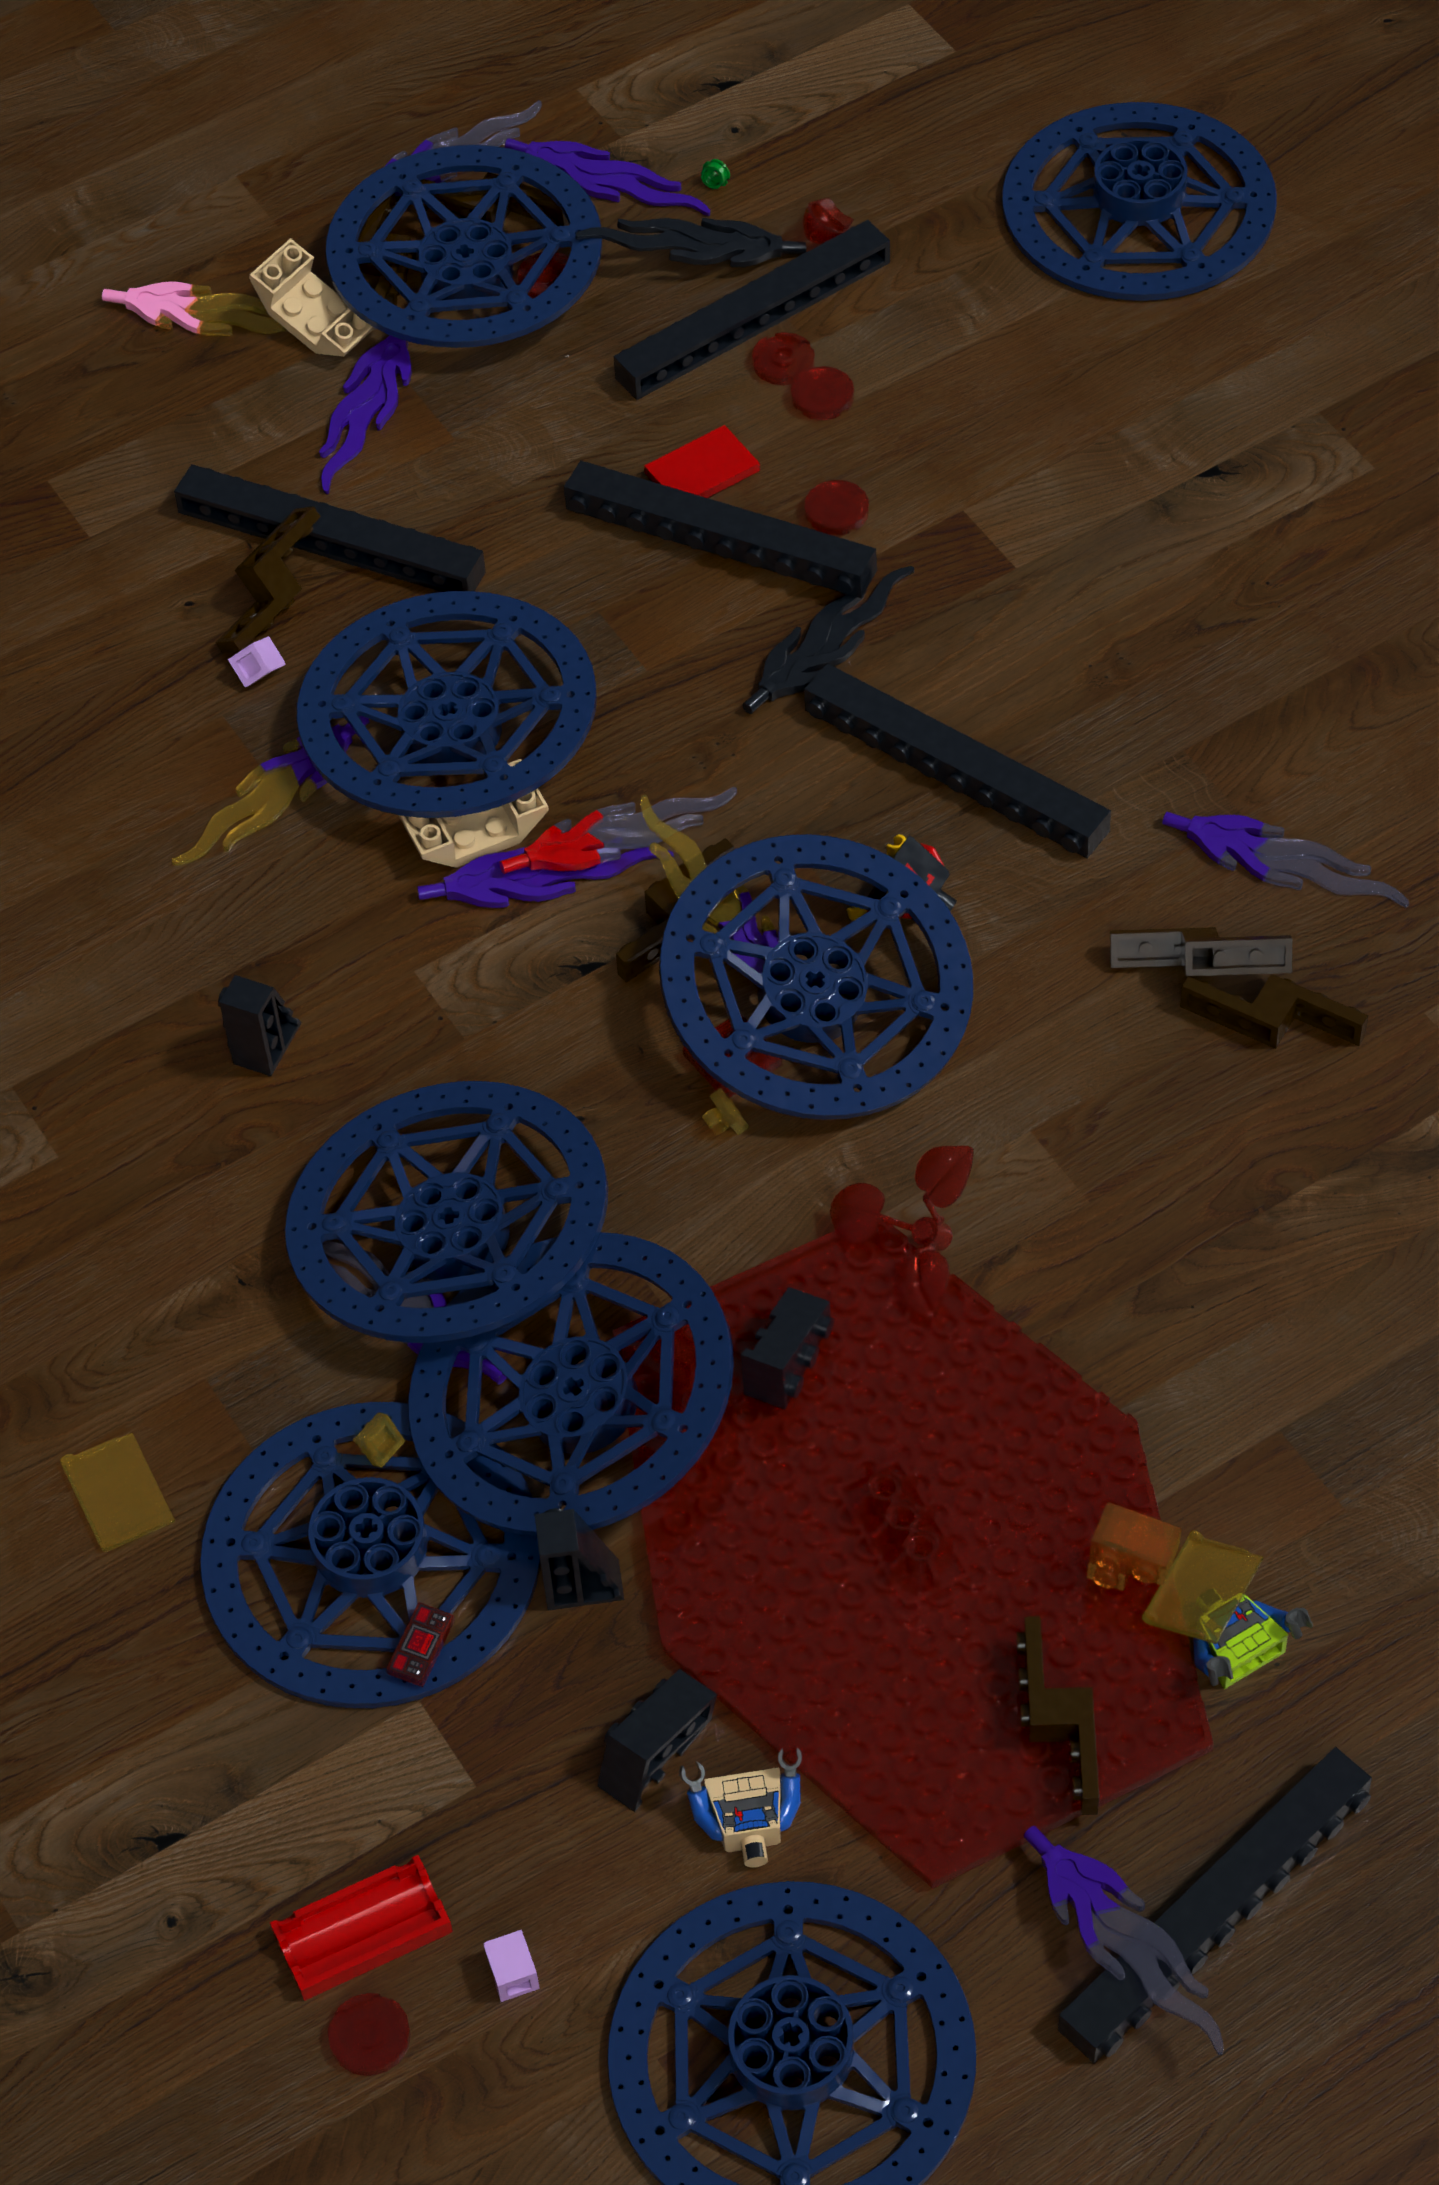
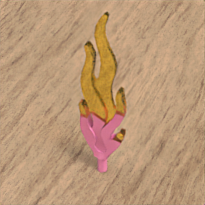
(195, 308)

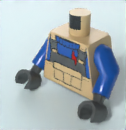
(746, 1808)

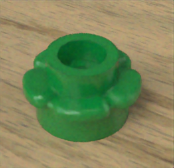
(711, 178)

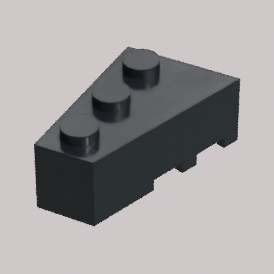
(256, 1024)
(786, 1348)
(575, 1562)
(652, 1734)

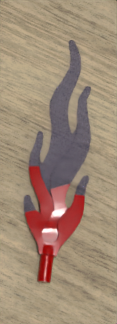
(607, 831)

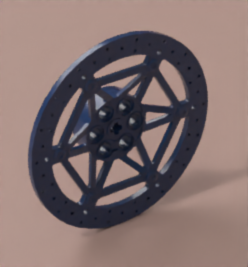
(1139, 185)
(463, 259)
(449, 717)
(813, 984)
(451, 1221)
(579, 1394)
(351, 1545)
(794, 2024)

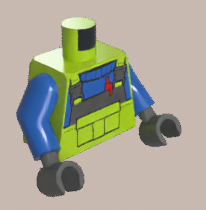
(1249, 1641)

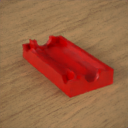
(361, 1927)

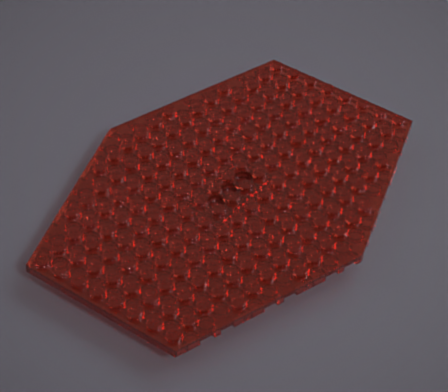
(893, 1667)

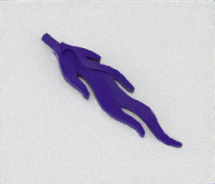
(603, 176)
(360, 406)
(486, 886)

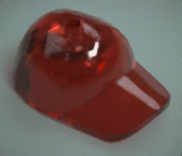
(824, 221)

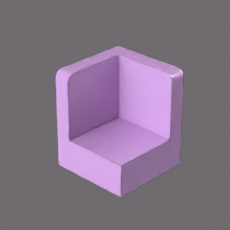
(256, 661)
(511, 1965)

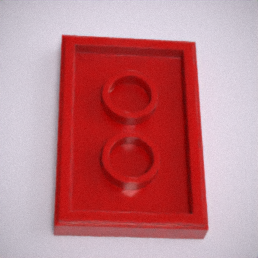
(705, 464)

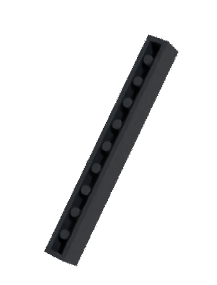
(751, 309)
(721, 529)
(336, 534)
(957, 761)
(1223, 1897)

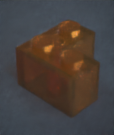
(1131, 1545)

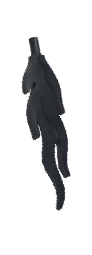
(697, 244)
(791, 673)

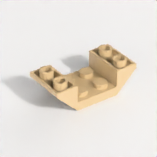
(306, 303)
(467, 837)

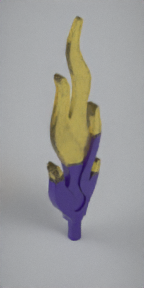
(279, 783)
(695, 864)

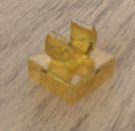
(724, 1115)
(379, 1440)

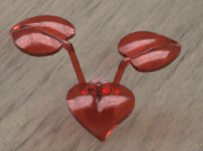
(921, 1279)

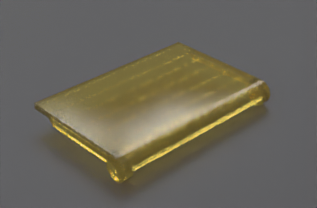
(117, 1491)
(1202, 1588)

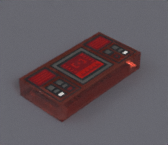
(420, 1644)

